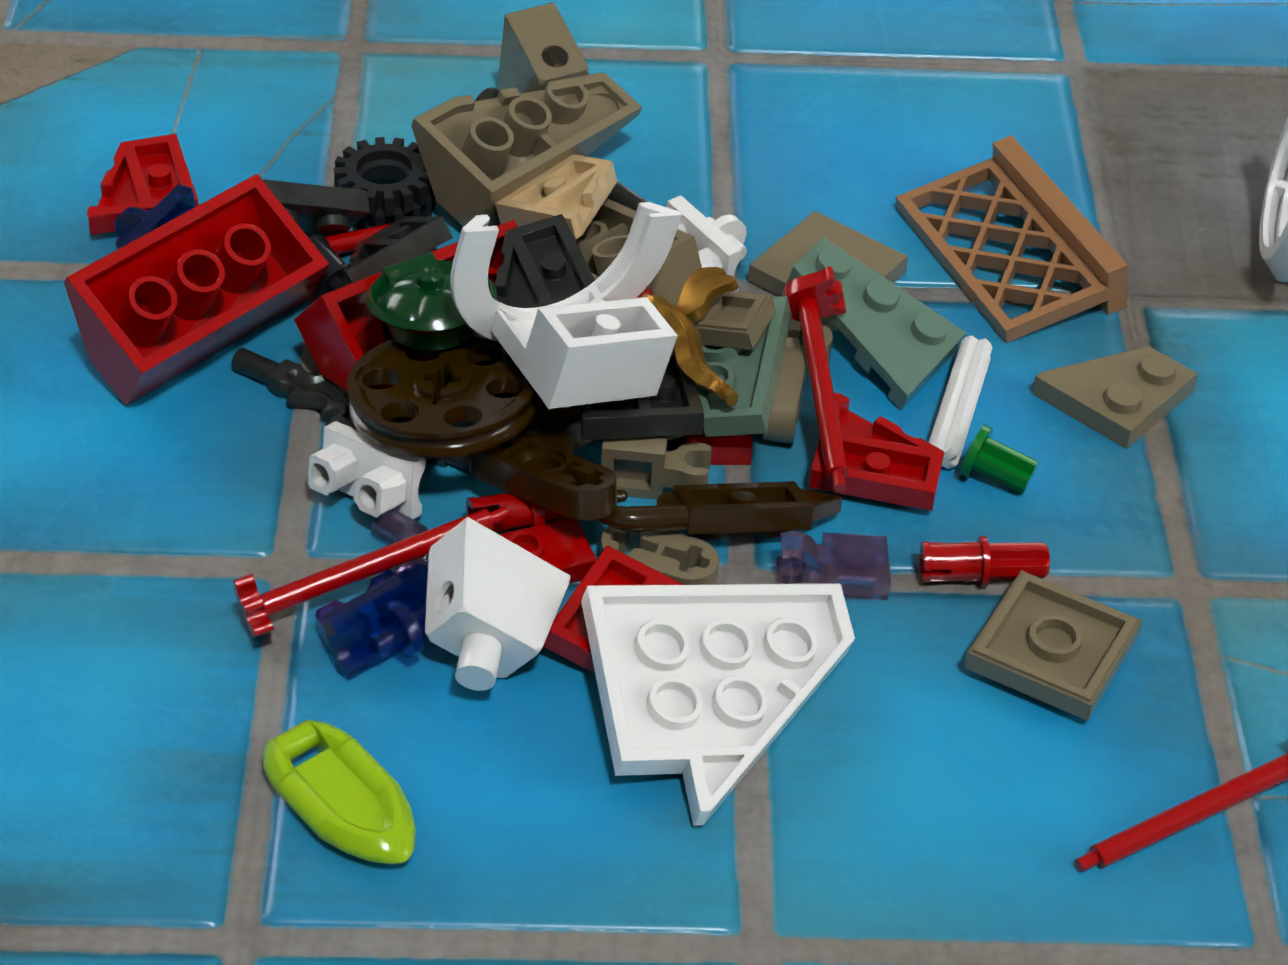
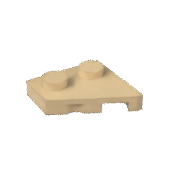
(569, 188)

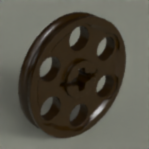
(422, 382)

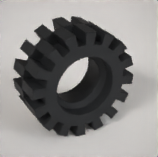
(391, 176)

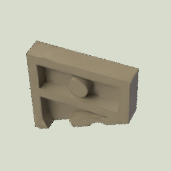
(1119, 392)

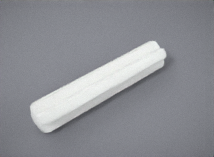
(961, 399)

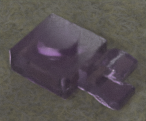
(845, 559)

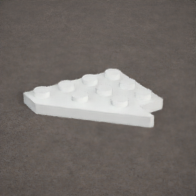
(708, 674)

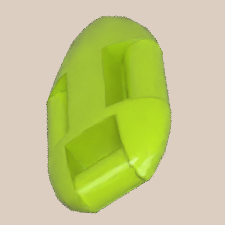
(342, 792)

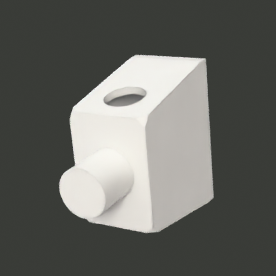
(489, 602)

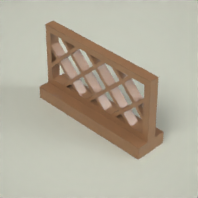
(1050, 224)

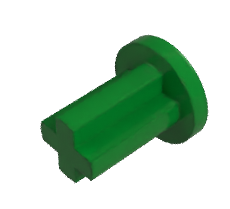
(998, 462)

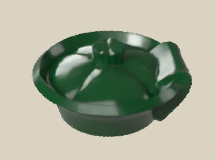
(419, 305)

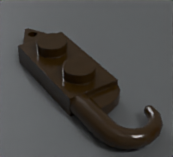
(726, 508)

